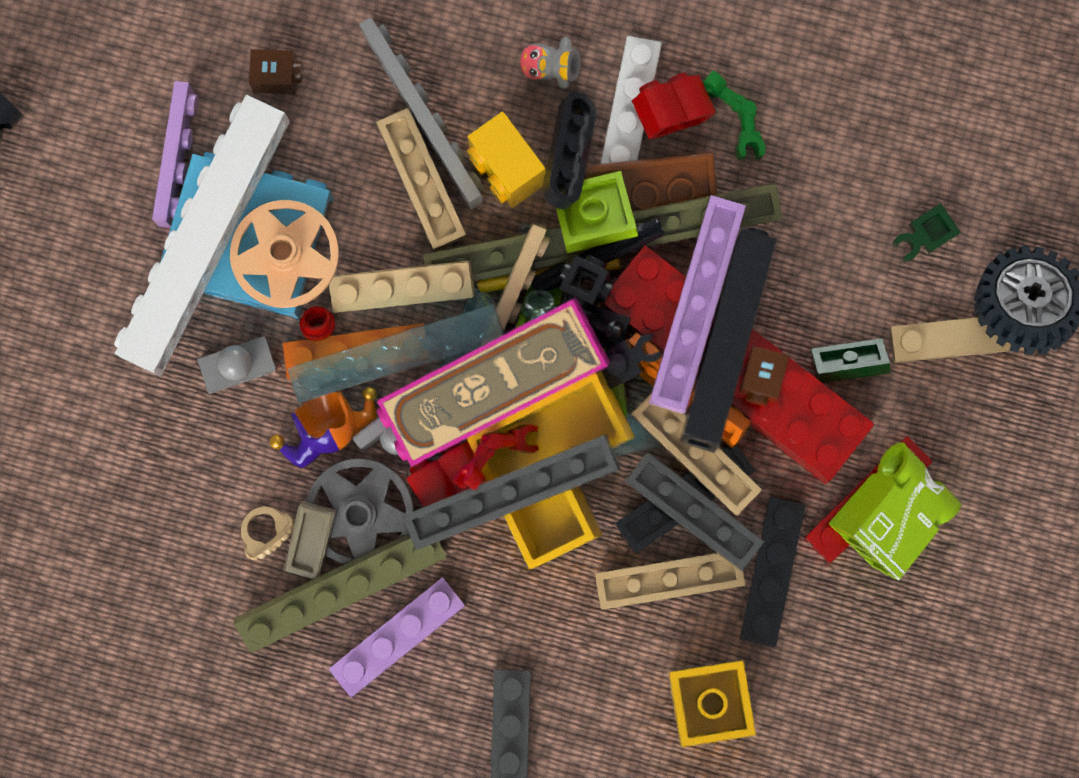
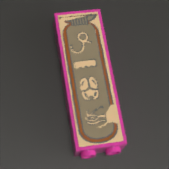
(492, 382)

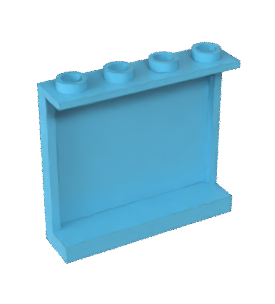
(270, 188)

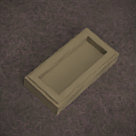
(310, 540)

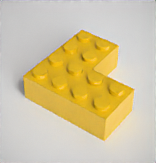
(563, 421)

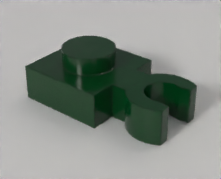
(930, 231)

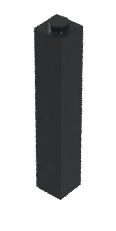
(728, 340)

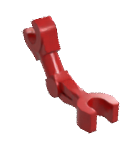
(515, 440)

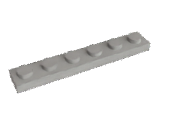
(415, 100)

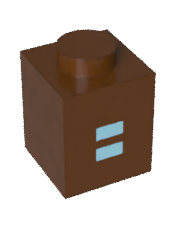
(274, 71)
(763, 376)

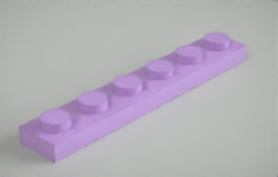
(697, 304)

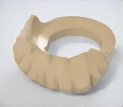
(283, 525)

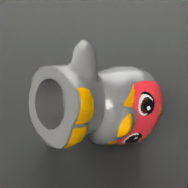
(545, 62)

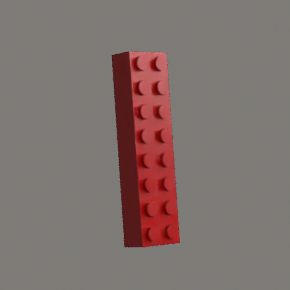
(807, 417)

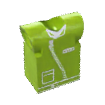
(895, 512)

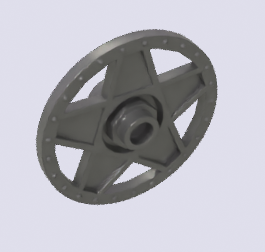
(362, 507)

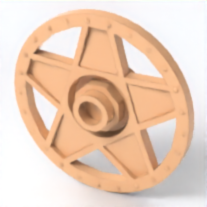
(284, 253)

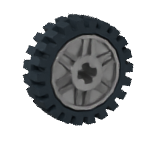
(1029, 300)

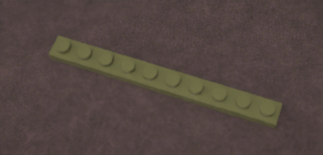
(678, 220)

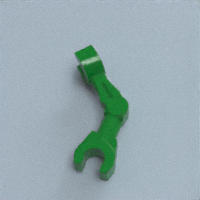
(746, 110)

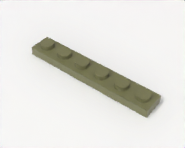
(334, 591)

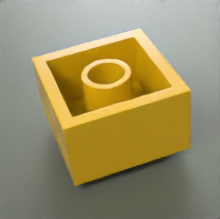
(506, 160)
(711, 703)

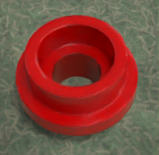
(314, 316)

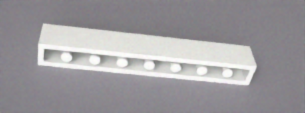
(202, 235)

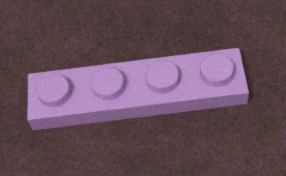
(177, 140)
(396, 637)

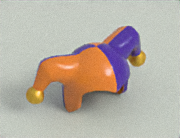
(326, 426)

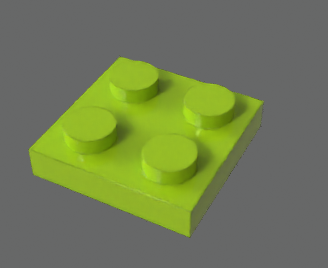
(599, 214)

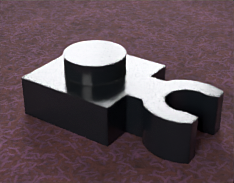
(626, 360)

